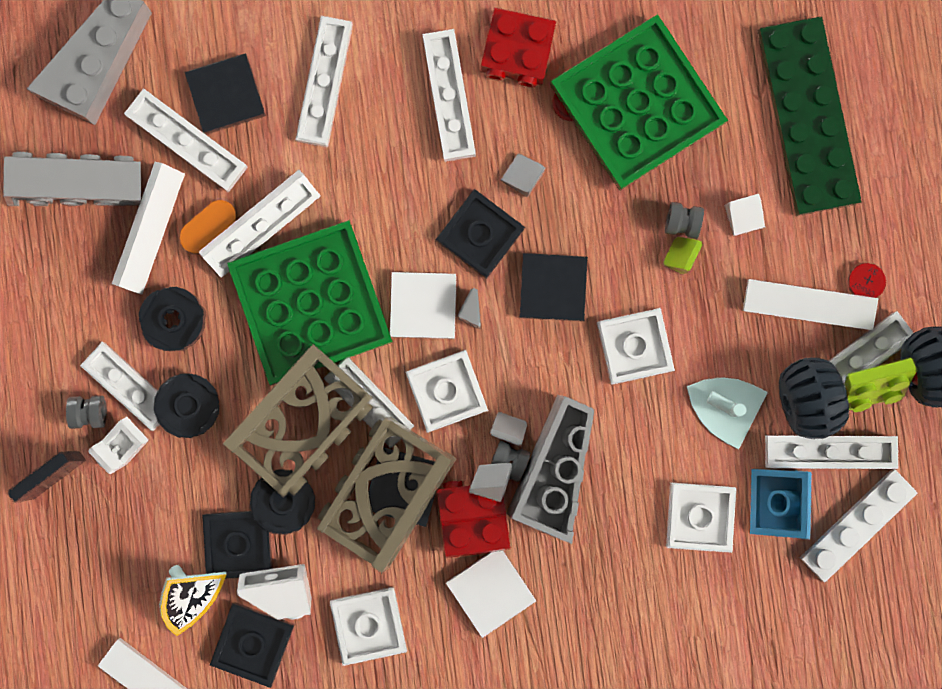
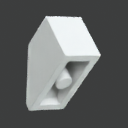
(278, 591)

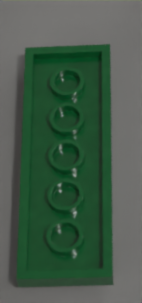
(809, 116)

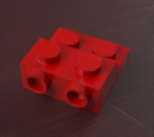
(517, 47)
(471, 521)

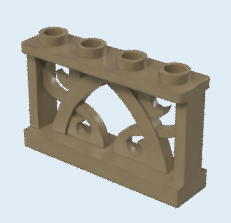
(255, 431)
(428, 478)

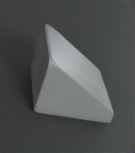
(523, 174)
(470, 310)
(508, 428)
(491, 480)

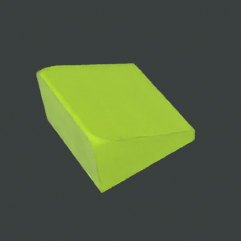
(682, 254)

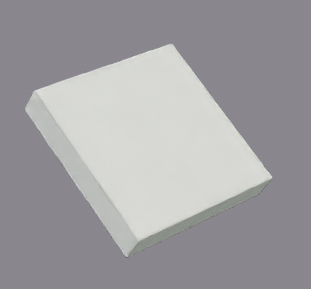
(423, 305)
(635, 346)
(446, 391)
(701, 517)
(490, 592)
(368, 626)

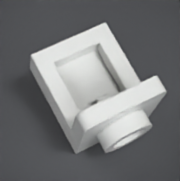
(118, 446)

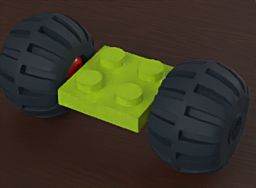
(820, 403)

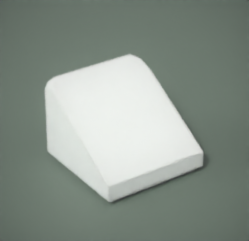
(745, 214)

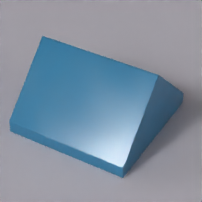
(781, 503)

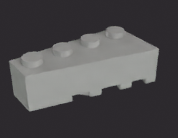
(92, 59)
(71, 180)
(555, 471)

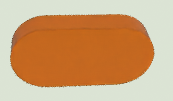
(207, 225)

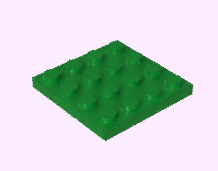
(638, 102)
(309, 296)

